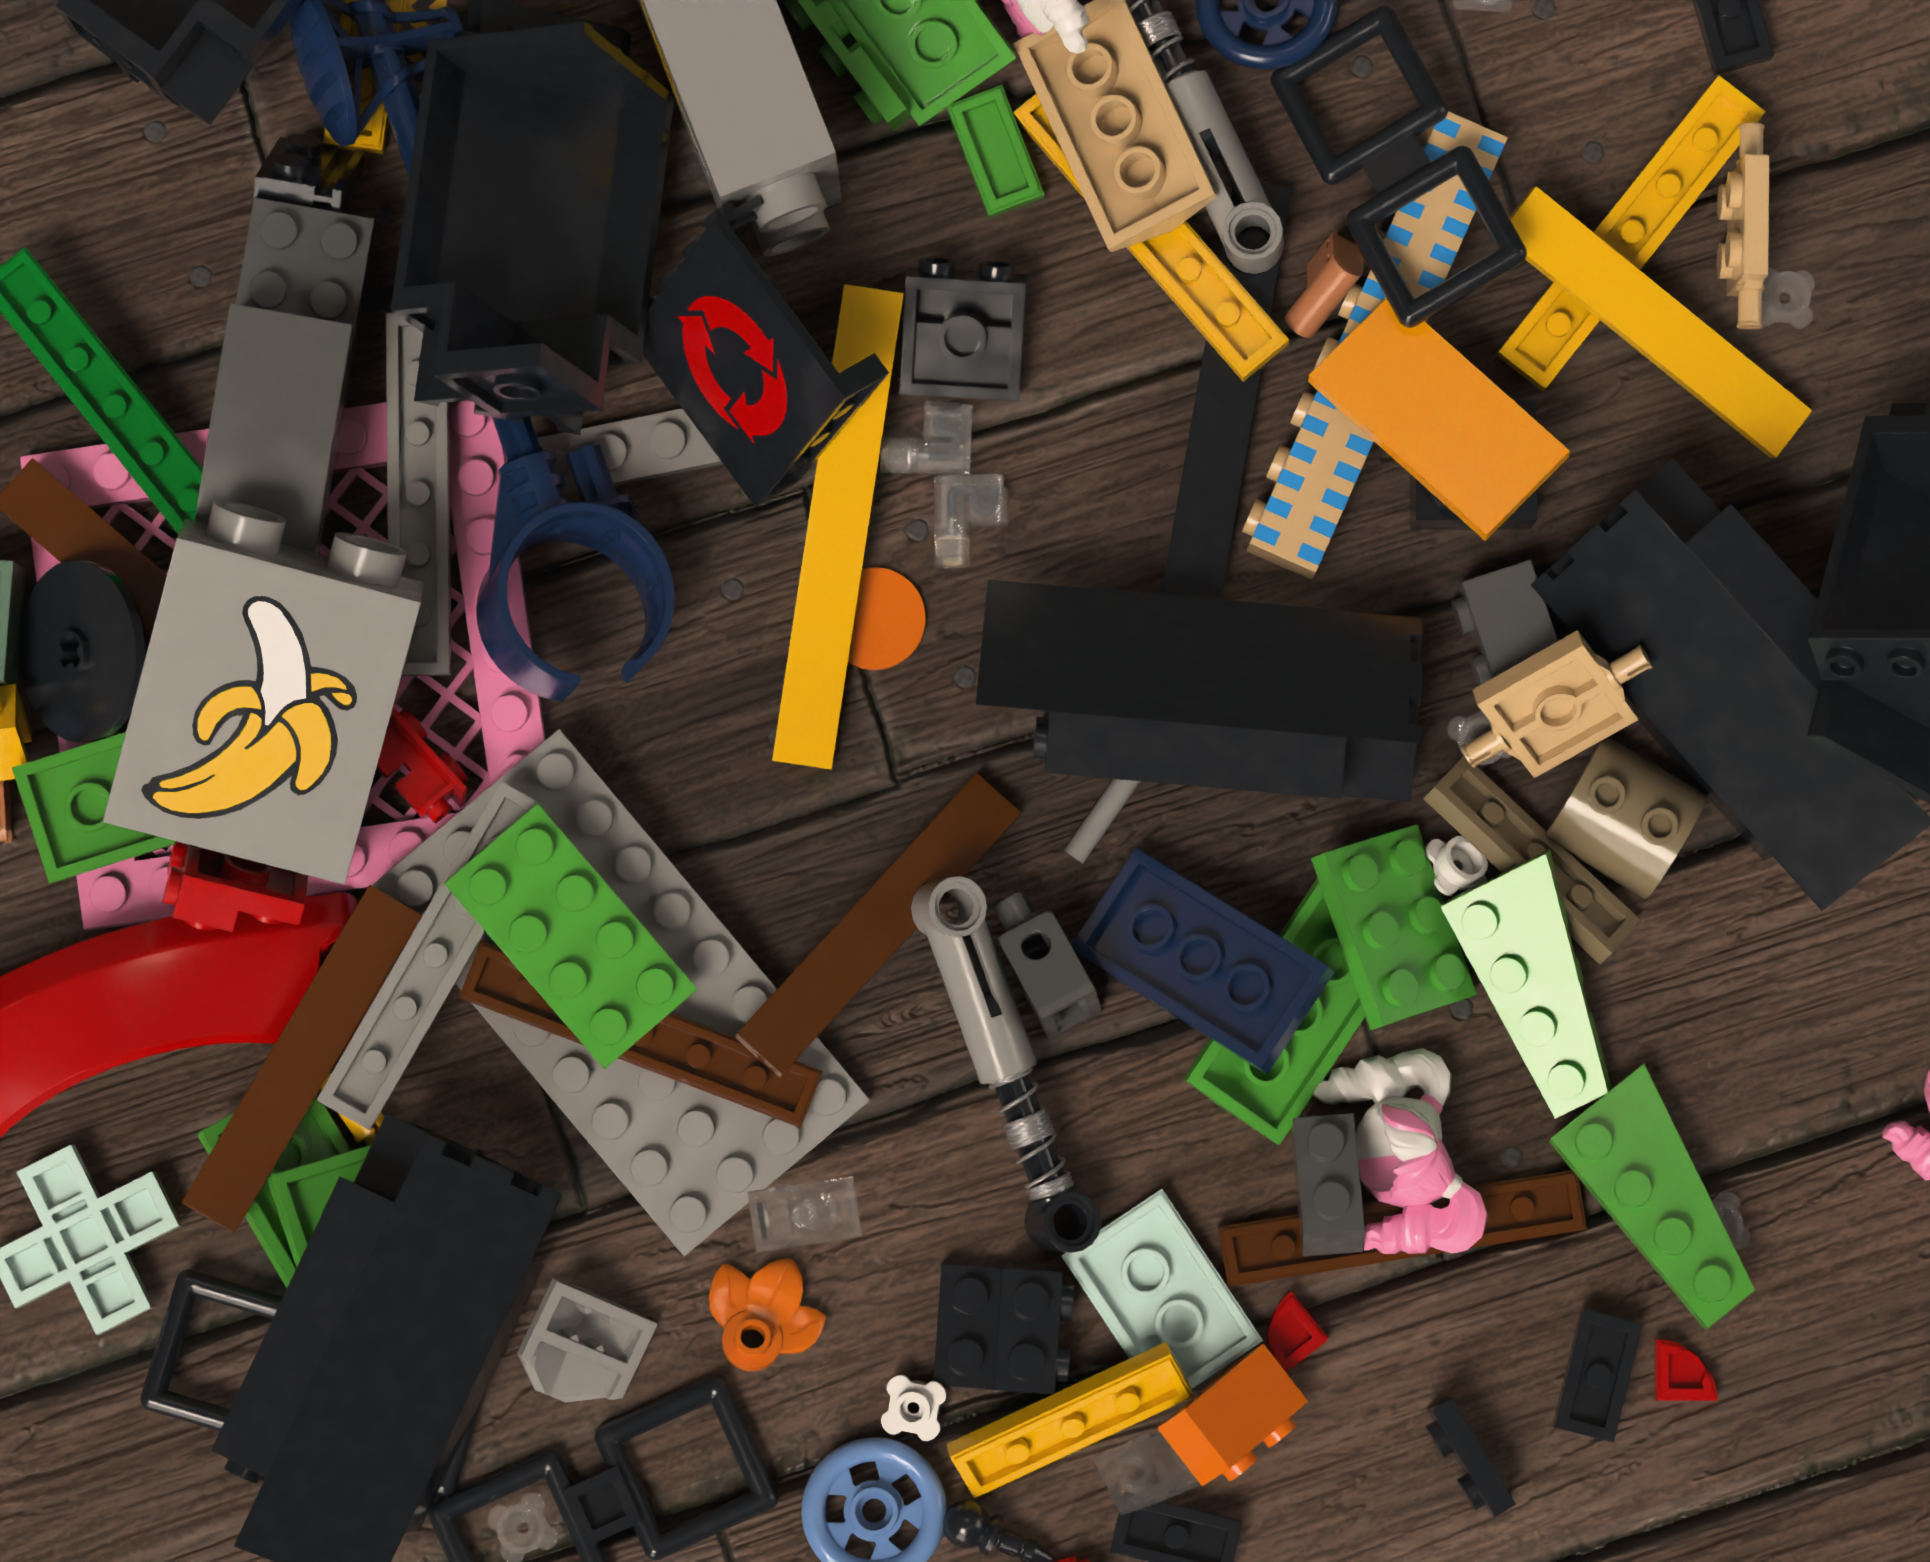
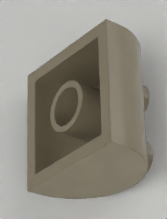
(1626, 817)

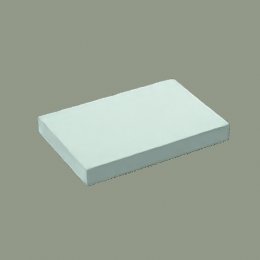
(1161, 1288)

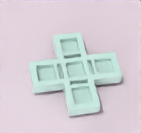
(86, 1239)

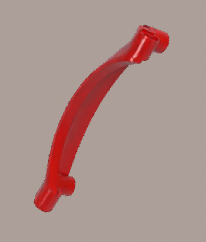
(154, 994)

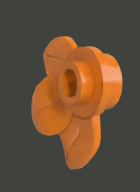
(767, 1305)

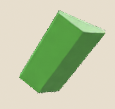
(1275, 1098)

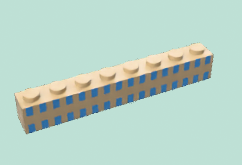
(1330, 449)

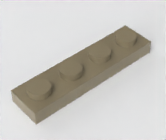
(1511, 836)

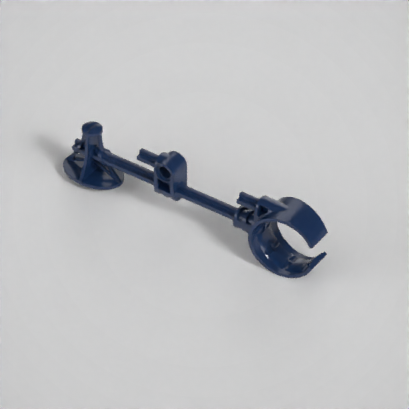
(529, 492)

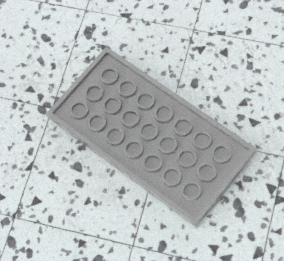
(667, 1142)

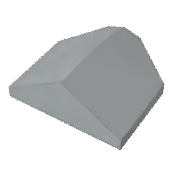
(583, 1345)

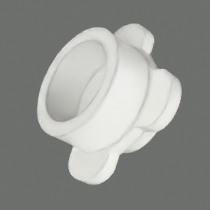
(1456, 865)
(926, 1395)

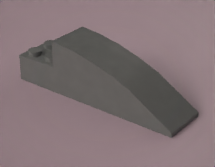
(287, 366)

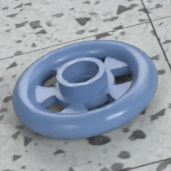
(892, 1462)

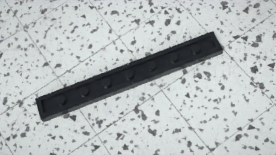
(1219, 441)

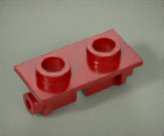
(430, 778)

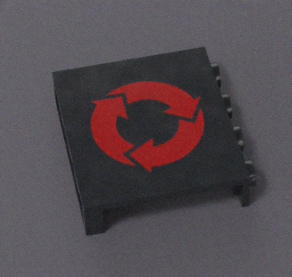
(748, 362)

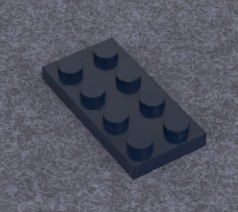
(1202, 960)

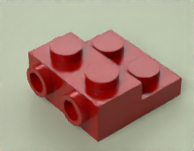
(215, 886)

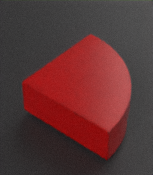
(1292, 1333)
(1680, 1374)

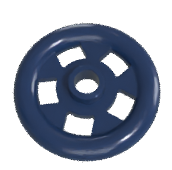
(1279, 47)

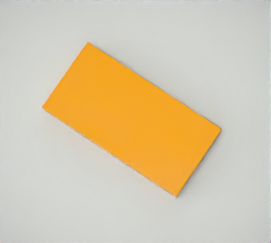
(1439, 418)

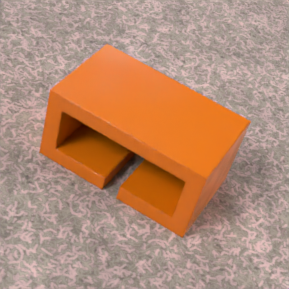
(1233, 1416)

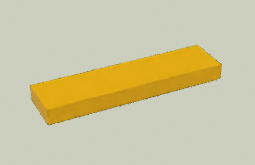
(1070, 1420)

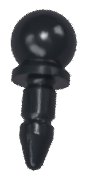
(970, 1525)

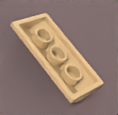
(1118, 127)

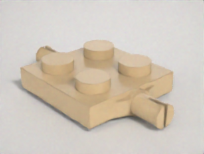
(1746, 208)
(1555, 704)

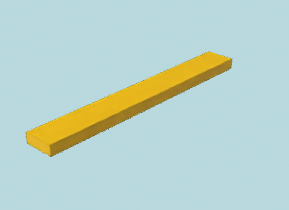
(836, 542)

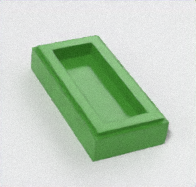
(995, 152)

